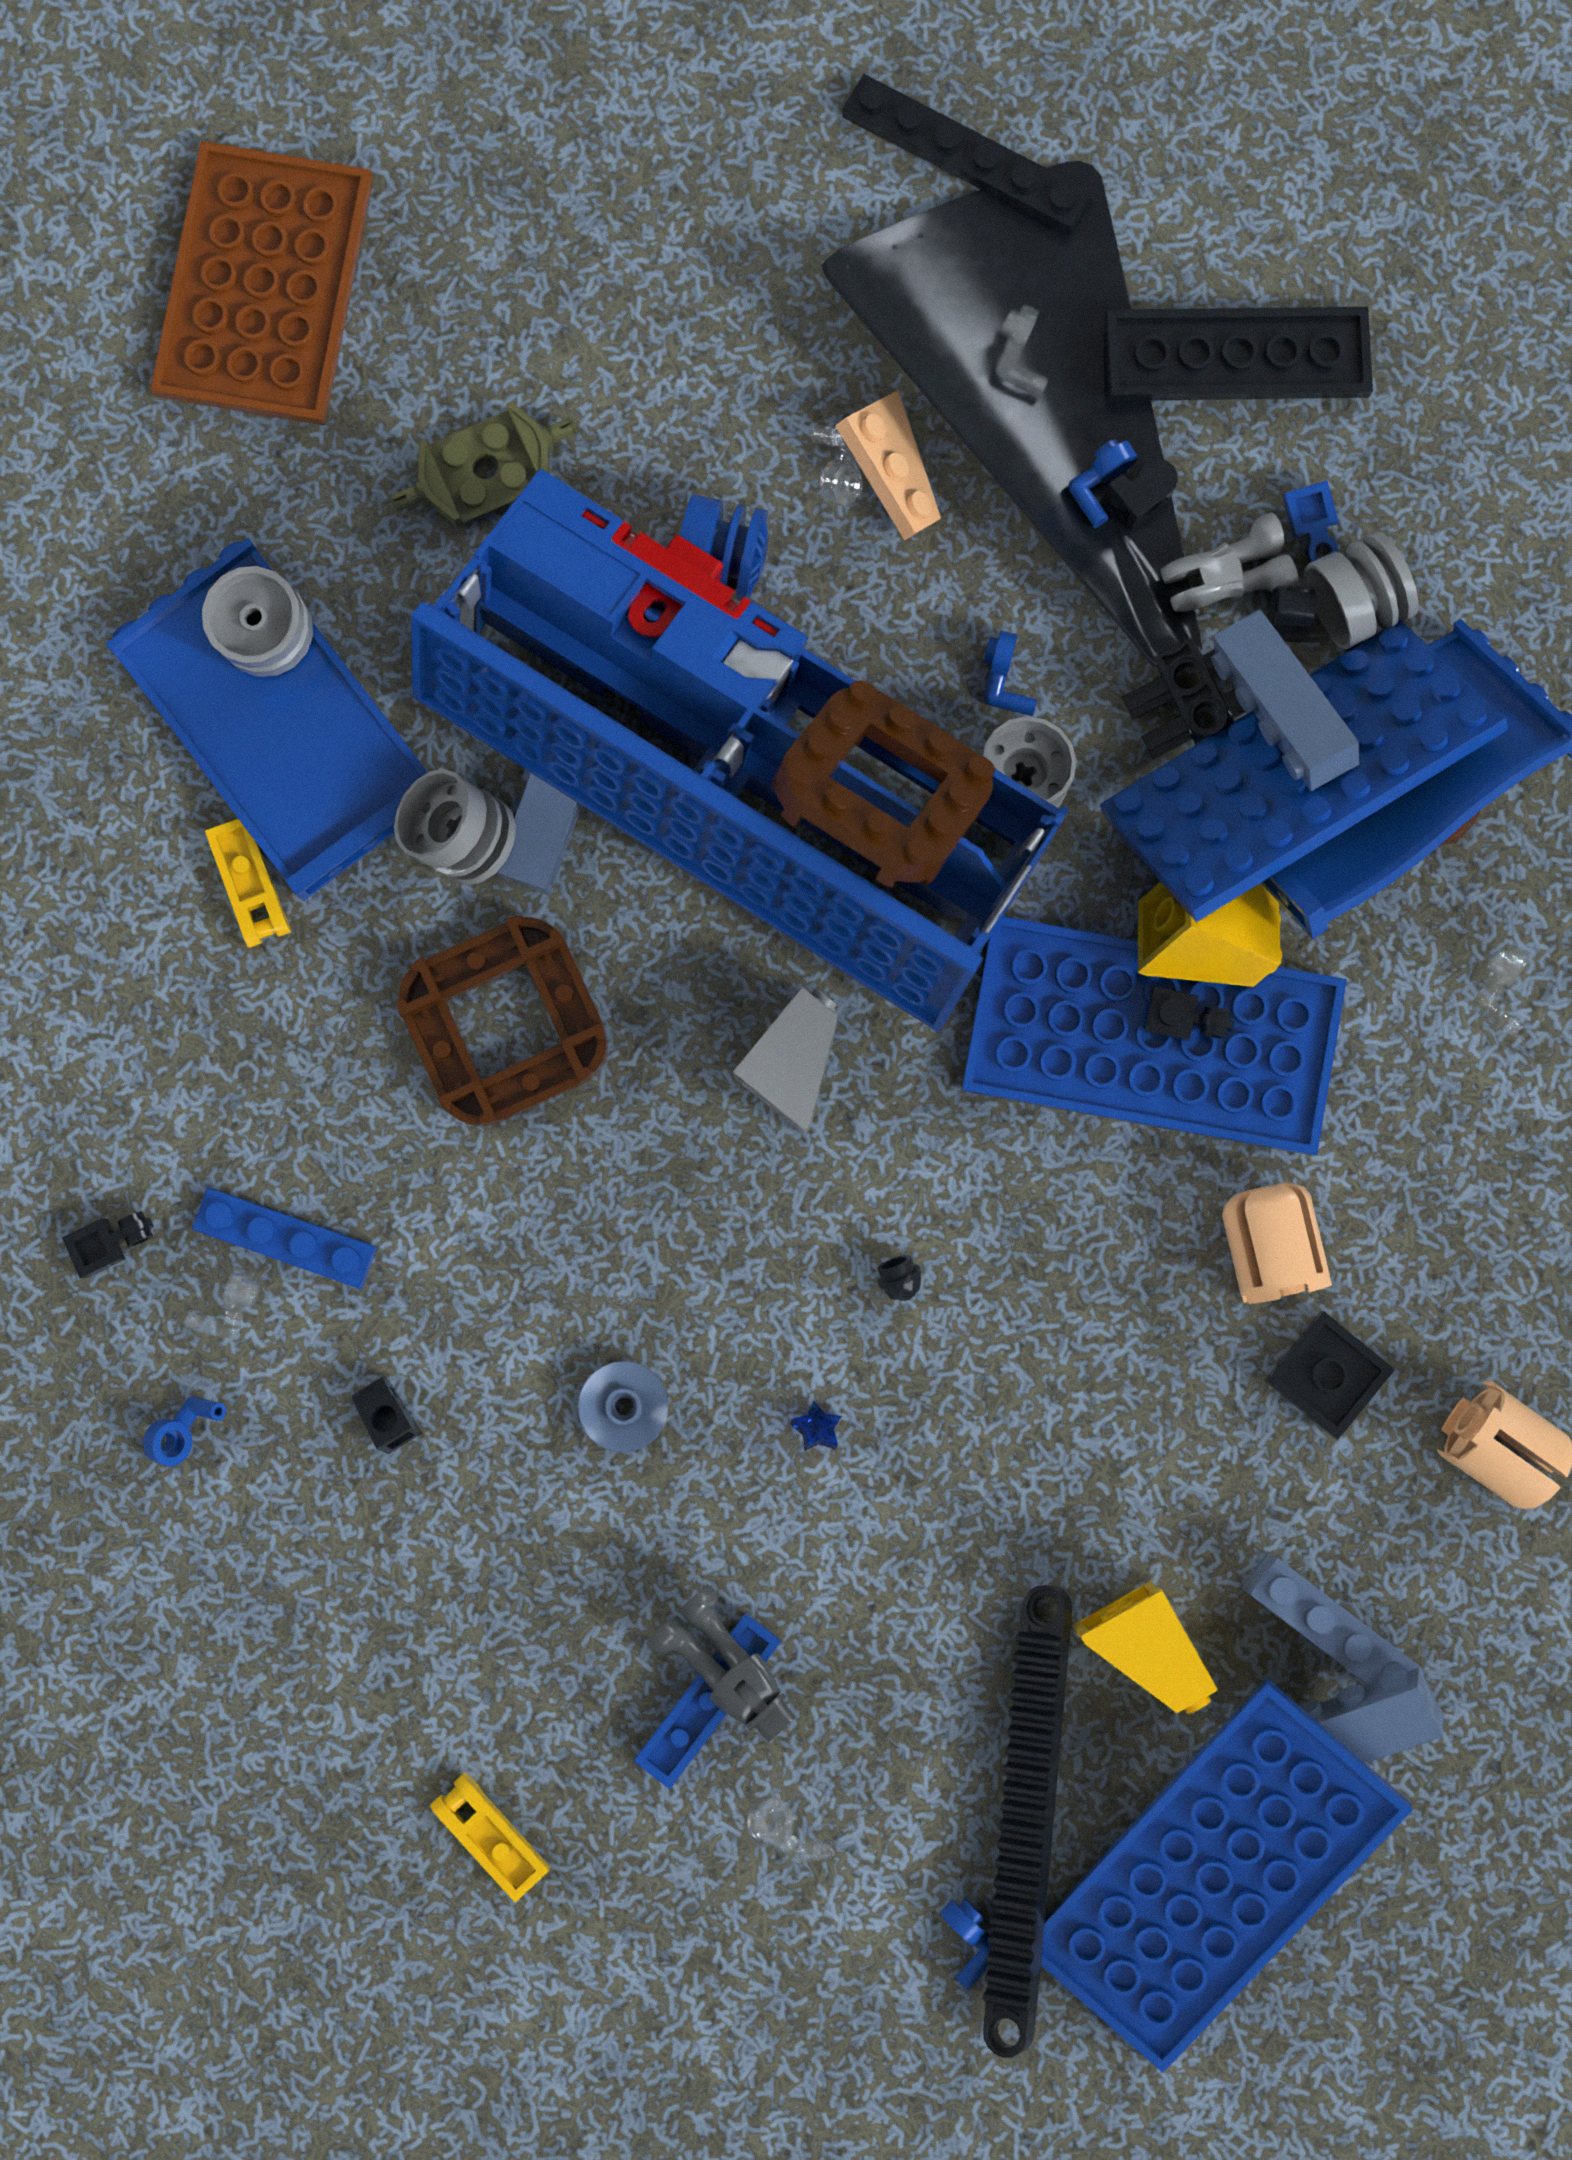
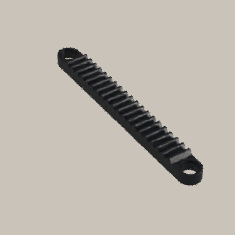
(1027, 1821)

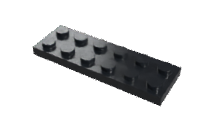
(1238, 353)

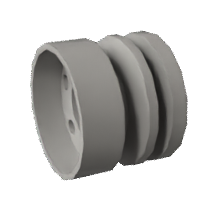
(1362, 589)
(1034, 752)
(454, 827)

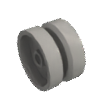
(257, 621)

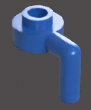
(1110, 462)
(999, 655)
(177, 1431)
(966, 1922)

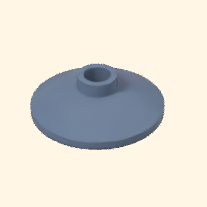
(599, 1412)

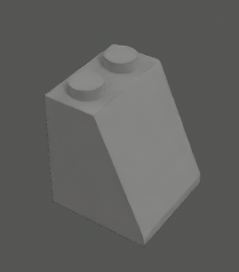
(791, 1058)

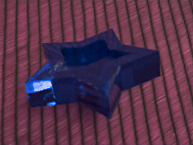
(817, 1427)

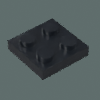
(1329, 1375)

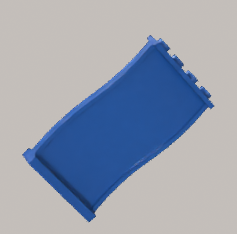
(290, 753)
(1415, 824)

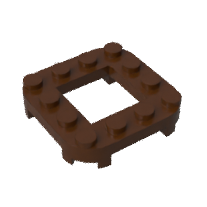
(900, 851)
(473, 964)

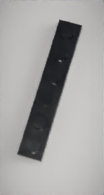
(966, 154)

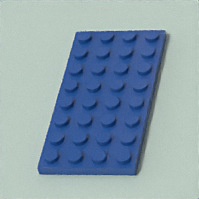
(1237, 816)
(1067, 1024)
(1218, 1874)

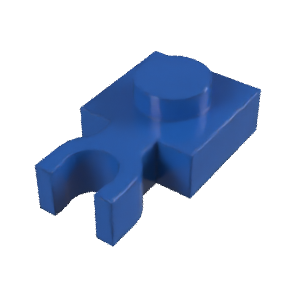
(1310, 513)

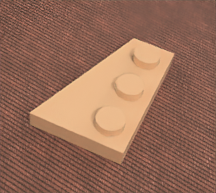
(892, 463)

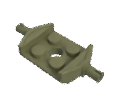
(449, 464)

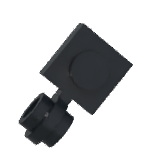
(1173, 1016)
(98, 1246)

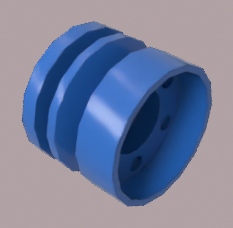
(732, 543)

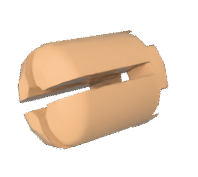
(1275, 1242)
(1478, 1454)

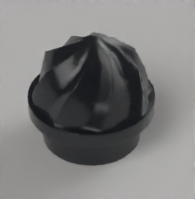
(900, 1278)

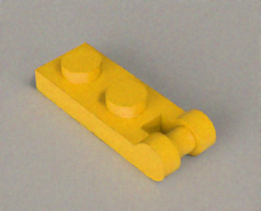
(247, 881)
(491, 1838)

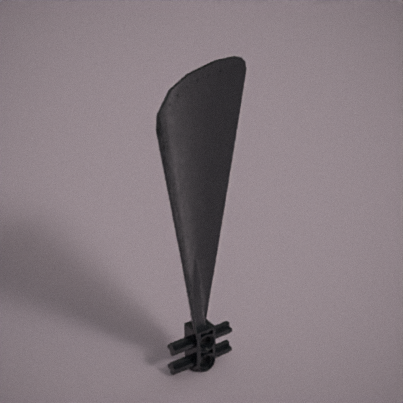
(937, 304)

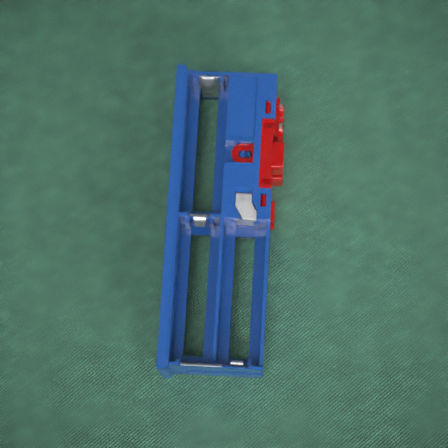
(724, 688)

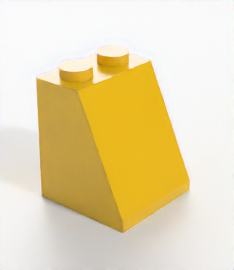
(1226, 947)
(1150, 1647)

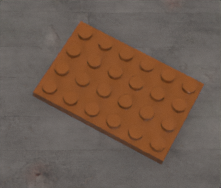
(262, 283)

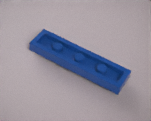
(284, 1238)
(694, 1714)

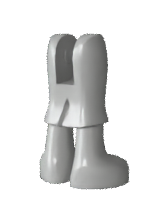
(1222, 571)

